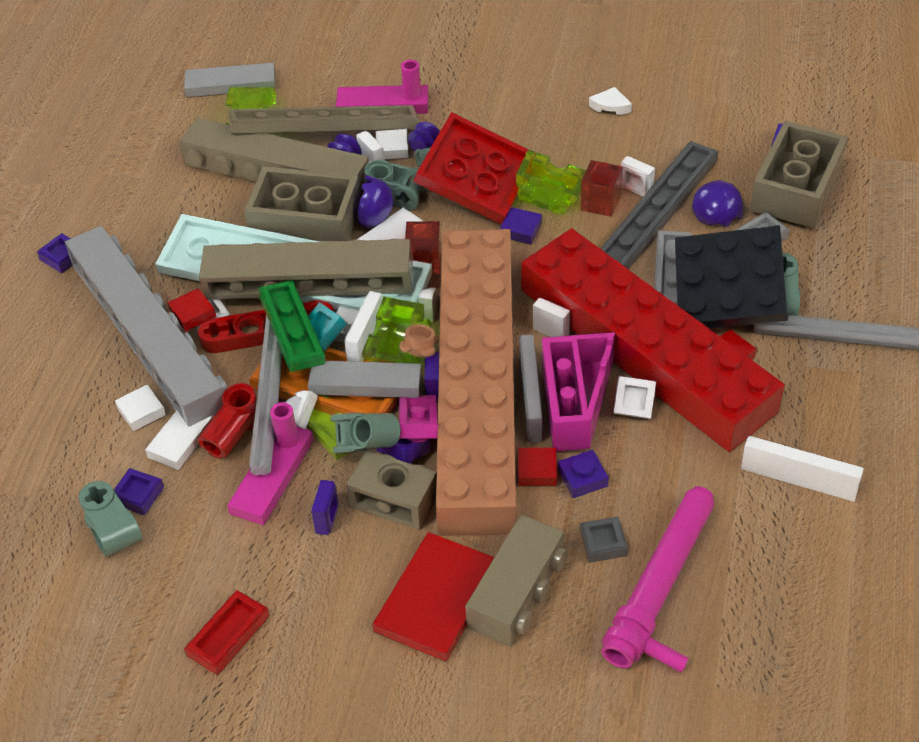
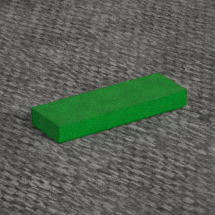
(291, 326)

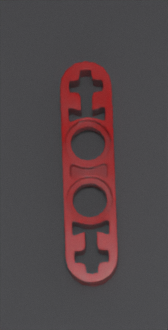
(223, 326)

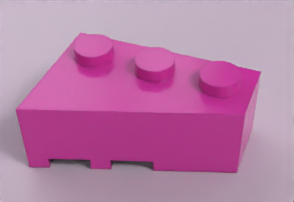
(575, 385)

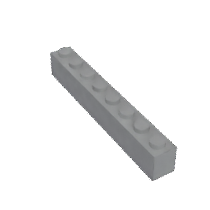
(146, 326)

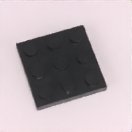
(732, 277)

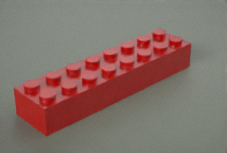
(655, 339)

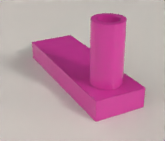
(409, 93)
(260, 493)

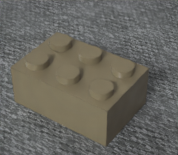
(799, 174)
(304, 204)

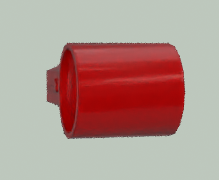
(230, 421)

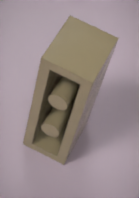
(516, 581)

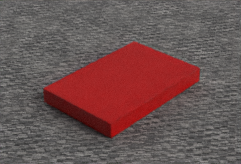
(431, 597)

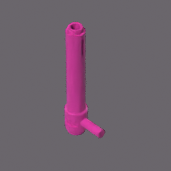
(636, 620)

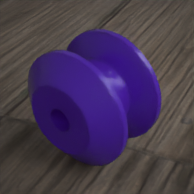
(423, 135)
(346, 143)

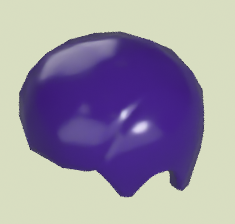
(375, 202)
(718, 203)

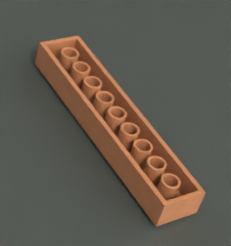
(476, 386)

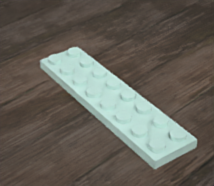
(185, 246)

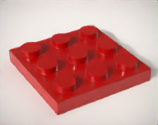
(473, 168)

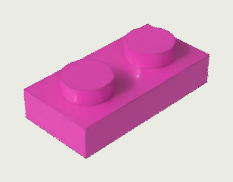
(418, 418)

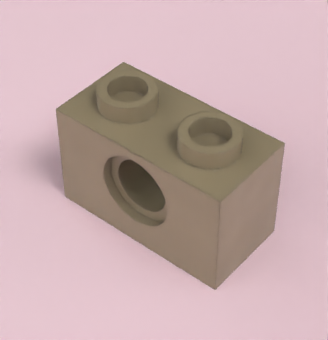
(392, 489)

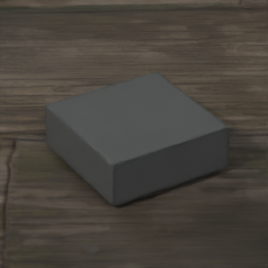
(603, 539)

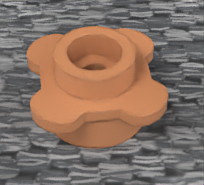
(419, 340)

